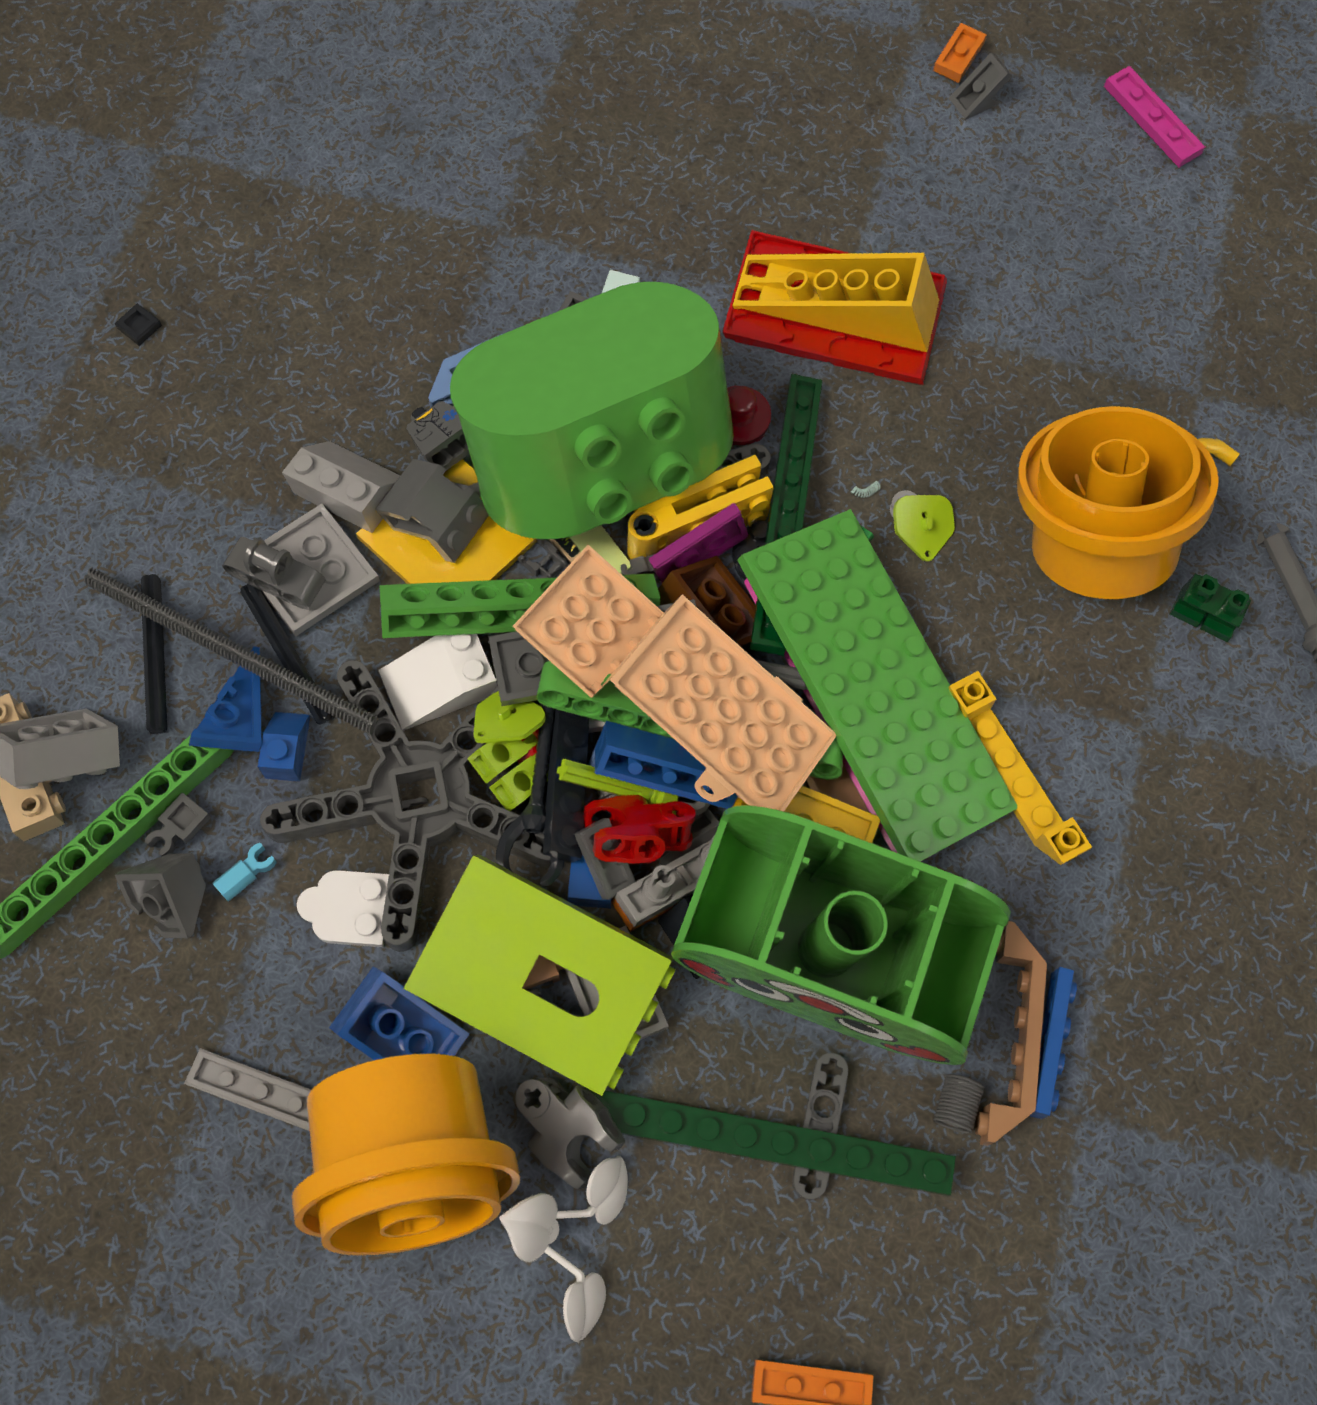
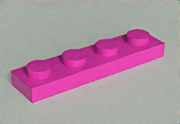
(1154, 116)

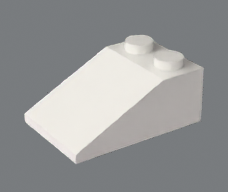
(438, 678)

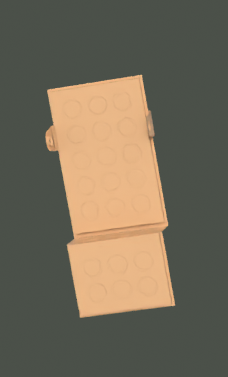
(684, 677)

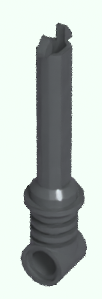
(1295, 583)

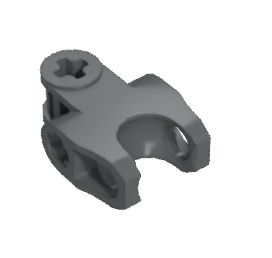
(562, 1125)

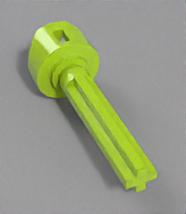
(585, 776)

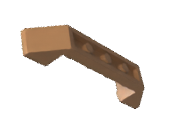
(1000, 1119)

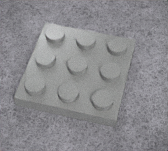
(324, 546)

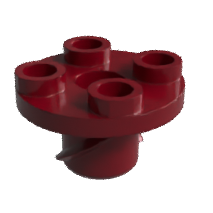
(749, 414)

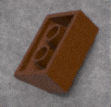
(715, 595)

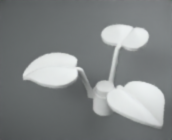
(534, 1226)

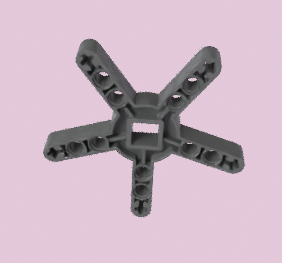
(381, 804)

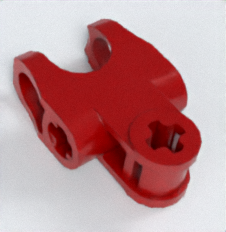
(642, 827)

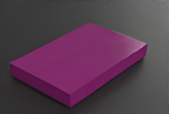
(702, 542)

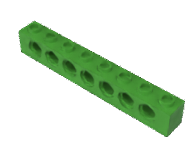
(470, 605)

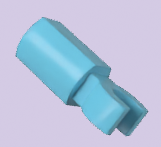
(243, 873)

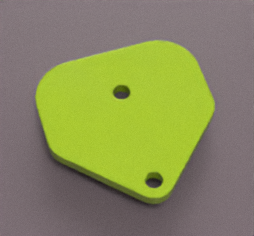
(924, 533)
(500, 724)

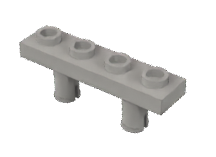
(663, 887)

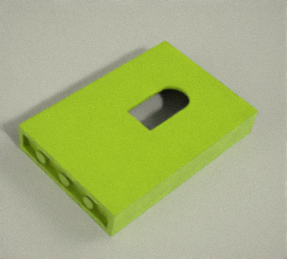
(488, 949)

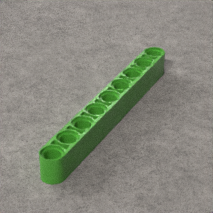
(611, 704)
(88, 842)

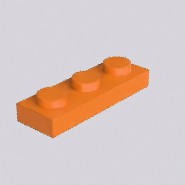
(805, 1385)

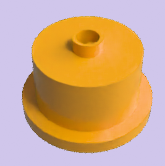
(1114, 499)
(401, 1157)

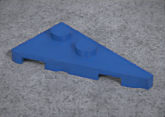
(235, 715)

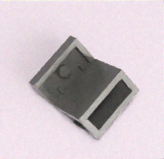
(433, 508)

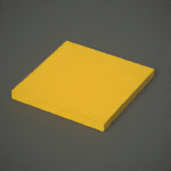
(417, 560)

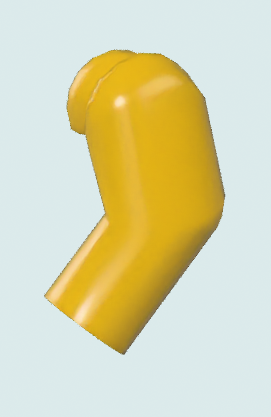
(1220, 450)

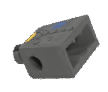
(438, 434)

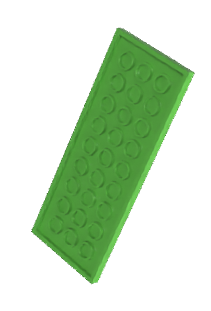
(877, 686)

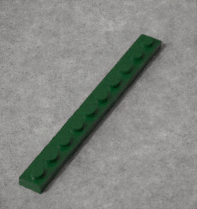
(790, 486)
(781, 1143)

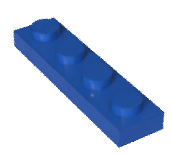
(1054, 1029)

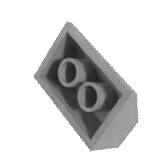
(341, 482)
(57, 748)

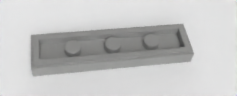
(250, 1088)

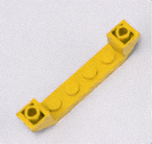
(1034, 810)

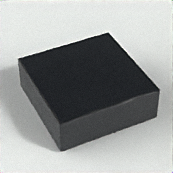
(138, 324)

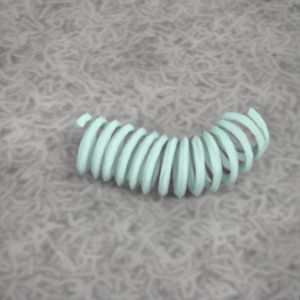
(865, 490)

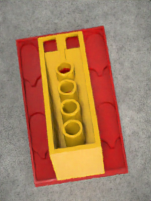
(838, 306)

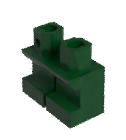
(1223, 606)

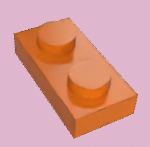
(959, 52)

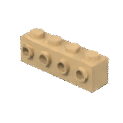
(33, 809)

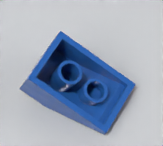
(393, 1022)

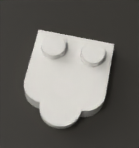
(346, 907)

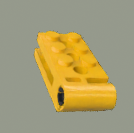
(672, 517)

